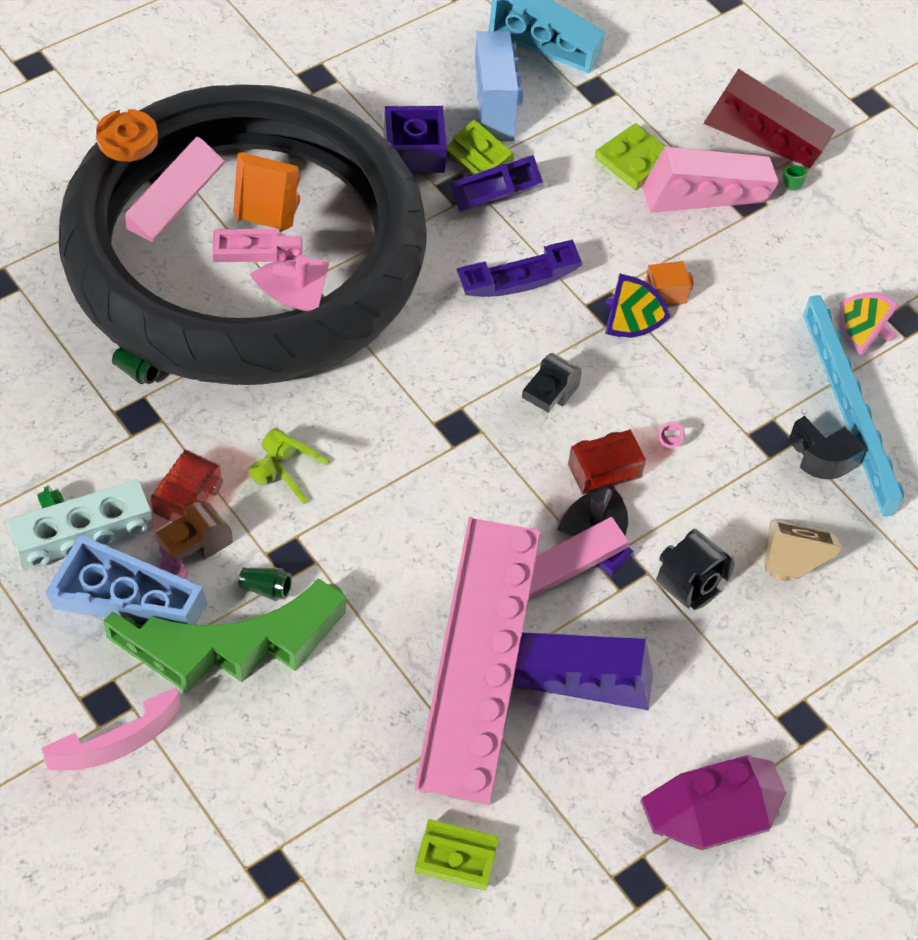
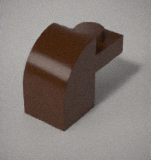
(197, 530)

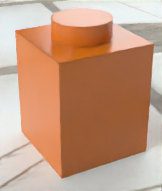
(670, 281)

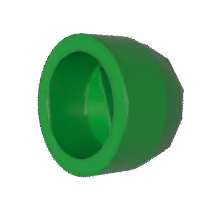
(794, 177)

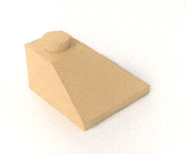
(797, 550)

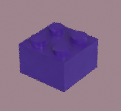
(417, 136)

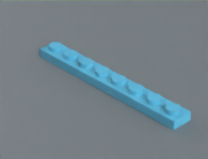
(854, 410)

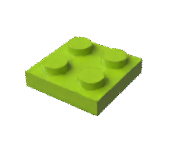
(631, 155)

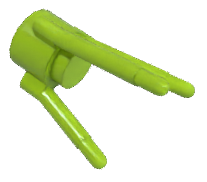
(282, 446)

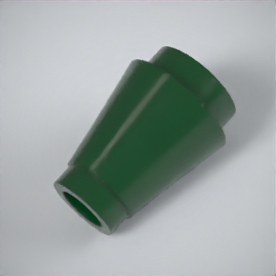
(135, 367)
(267, 582)

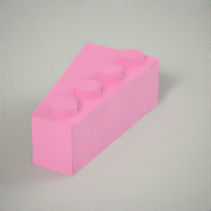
(707, 179)

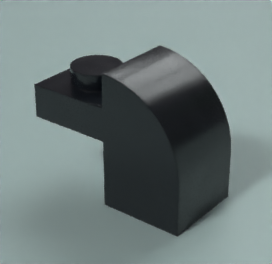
(552, 383)
(826, 456)

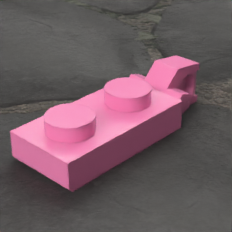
(254, 245)

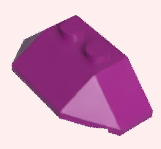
(717, 803)

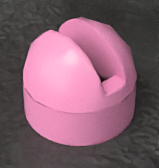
(672, 440)

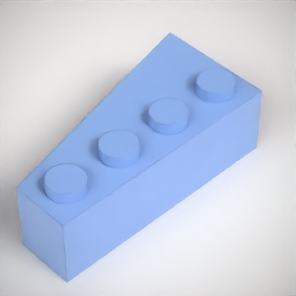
(497, 83)

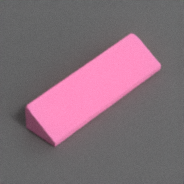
(173, 190)

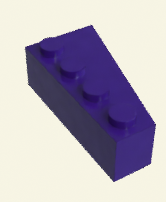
(586, 668)

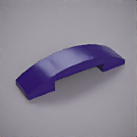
(520, 275)

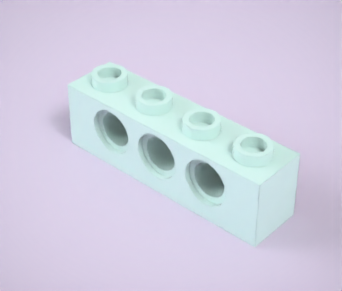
(90, 511)

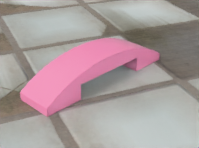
(117, 743)

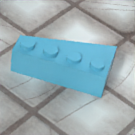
(549, 31)

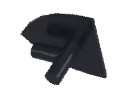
(593, 509)

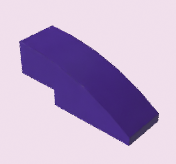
(496, 183)

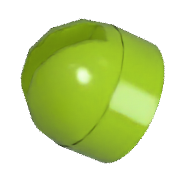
(261, 470)

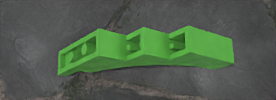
(188, 651)

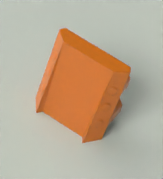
(266, 191)

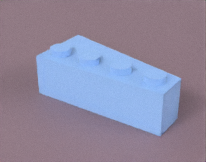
(105, 580)

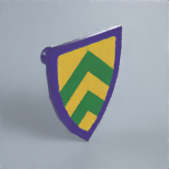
(635, 308)

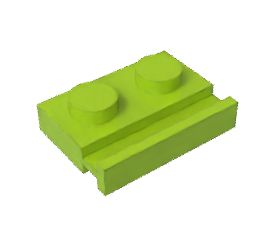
(478, 149)
(456, 854)

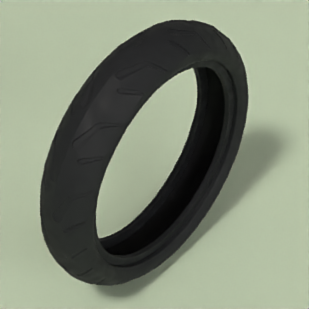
(253, 347)

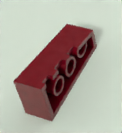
(768, 121)

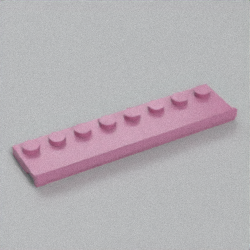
(478, 661)

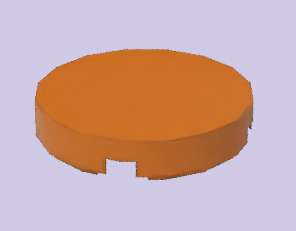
(127, 135)

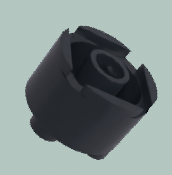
(694, 570)

